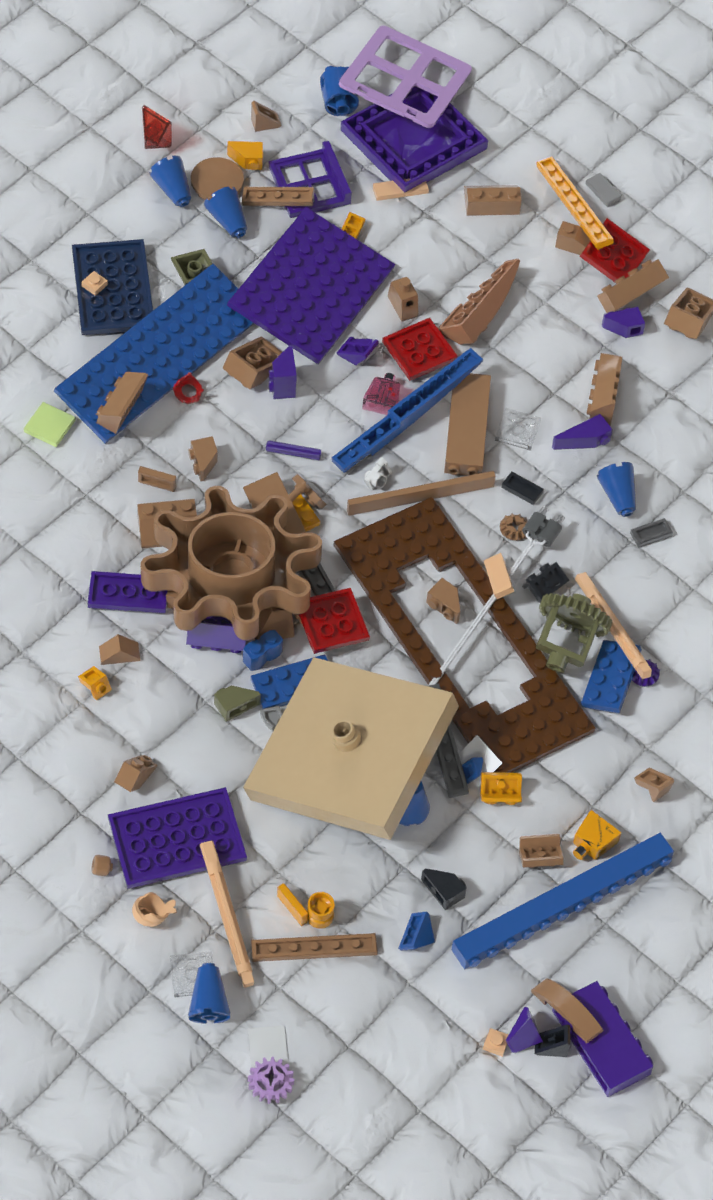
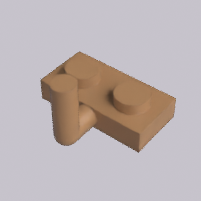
(301, 487)

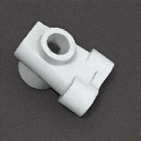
(378, 475)

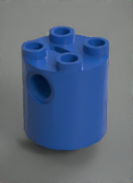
(336, 99)

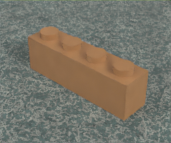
(633, 286)

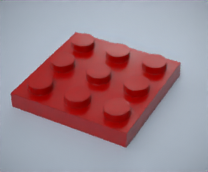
(617, 258)
(419, 349)
(334, 621)

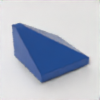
(472, 769)

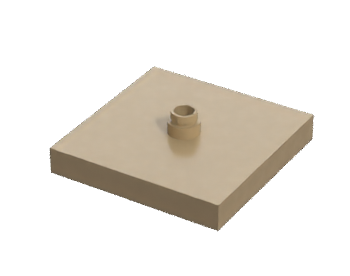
(351, 747)

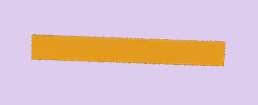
(575, 203)

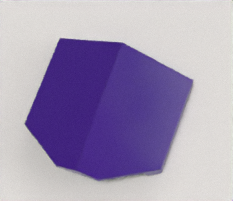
(357, 349)

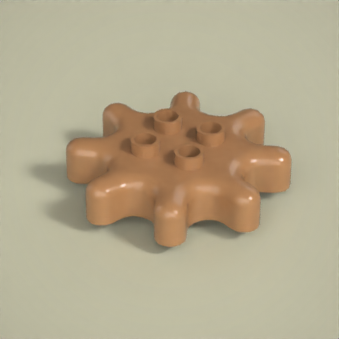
(231, 562)

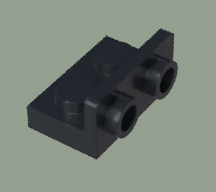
(547, 581)

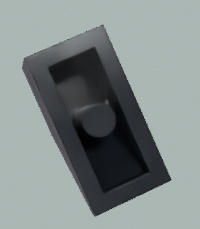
(444, 886)

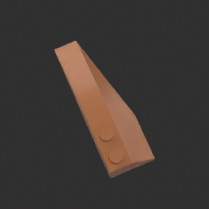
(472, 318)

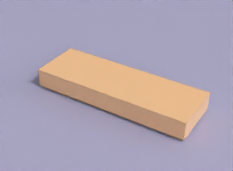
(391, 190)
(498, 576)

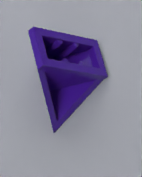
(524, 1032)

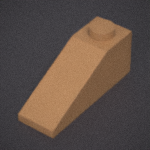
(571, 238)

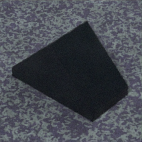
(555, 1042)

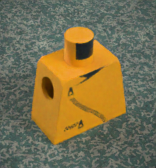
(595, 837)

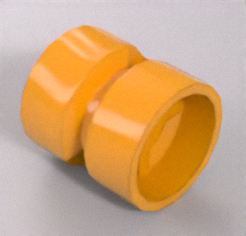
(320, 910)

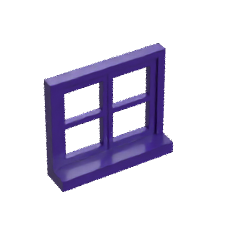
(334, 176)

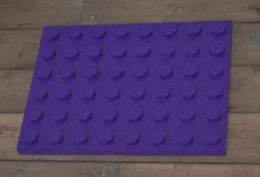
(311, 285)

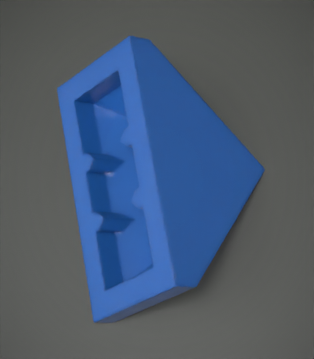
(418, 932)

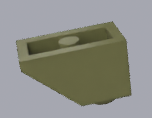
(235, 701)

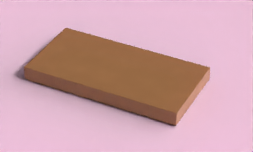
(272, 485)

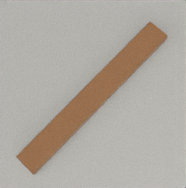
(420, 493)

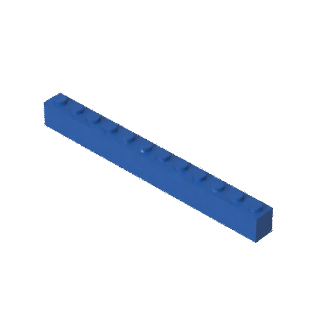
(562, 901)

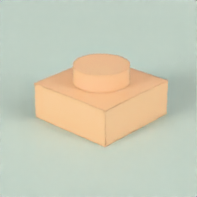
(94, 283)
(495, 1042)

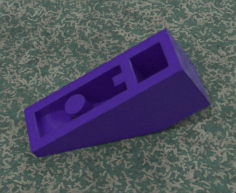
(584, 435)

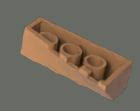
(606, 386)

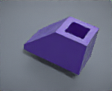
(624, 322)

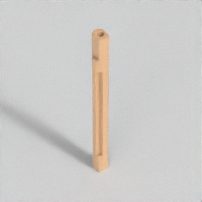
(616, 629)
(227, 913)

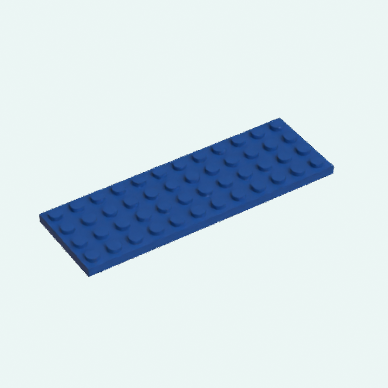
(164, 345)

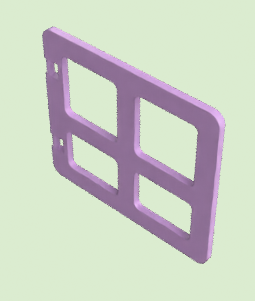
(409, 77)

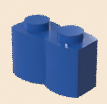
(262, 650)

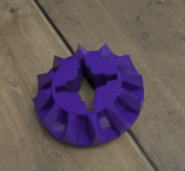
(650, 680)

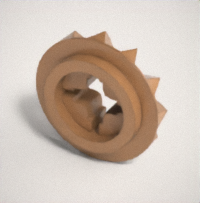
(509, 531)

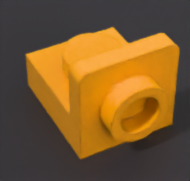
(96, 682)

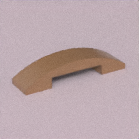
(569, 1008)

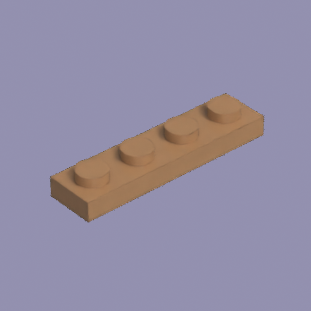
(278, 196)

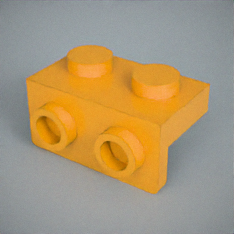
(501, 787)

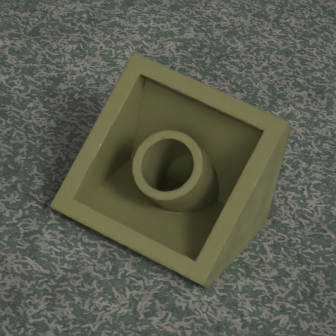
(191, 264)

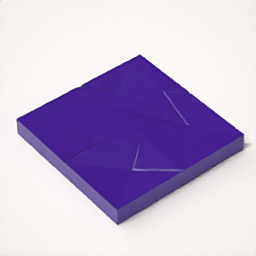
(408, 149)

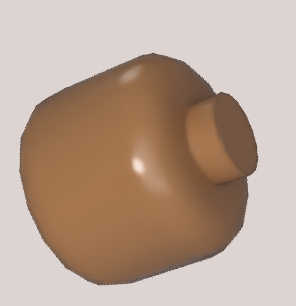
(101, 865)

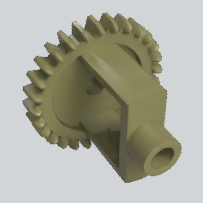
(578, 614)

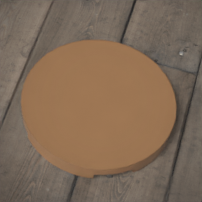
(216, 174)

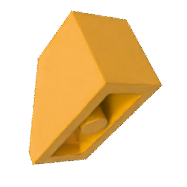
(246, 154)

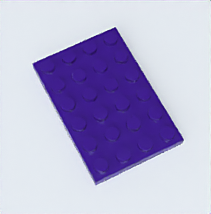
(166, 837)

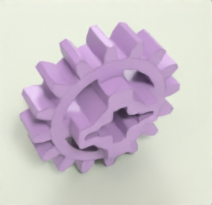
(281, 1081)

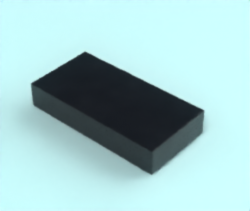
(522, 488)

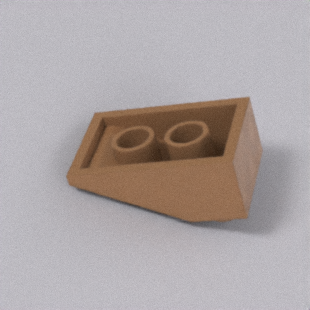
(690, 313)
(251, 362)

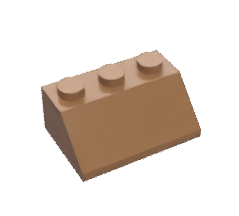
(492, 200)
(121, 400)
(147, 512)

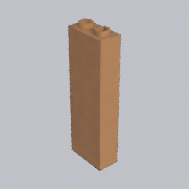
(468, 426)

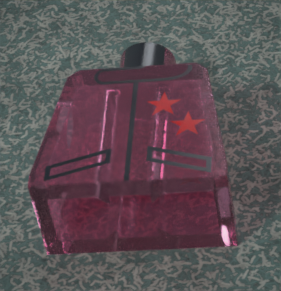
(382, 394)

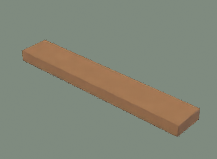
(314, 947)

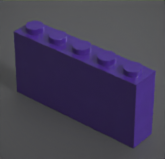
(614, 1054)

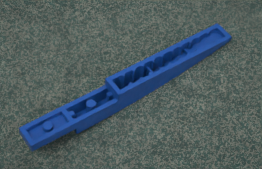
(407, 411)

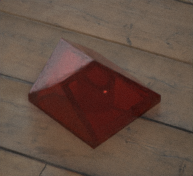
(156, 129)

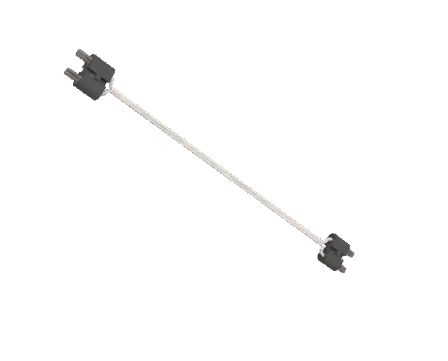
(537, 527)

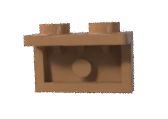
(540, 850)

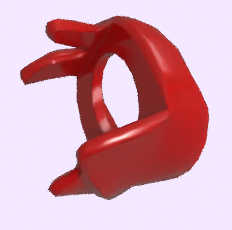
(187, 379)

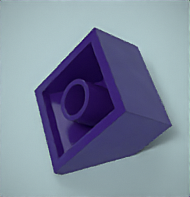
(283, 375)

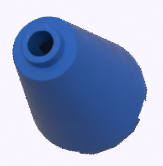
(172, 180)
(227, 211)
(619, 486)
(417, 809)
(208, 996)

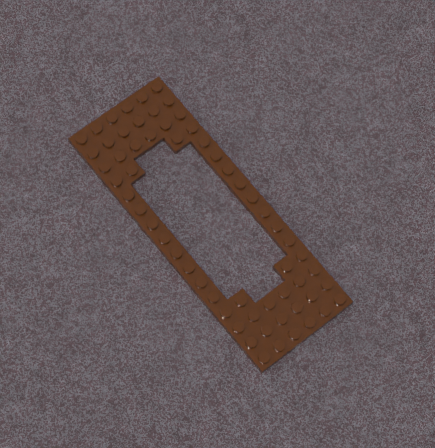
(422, 532)

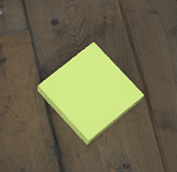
(49, 424)

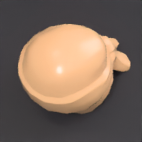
(151, 910)

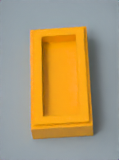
(292, 904)

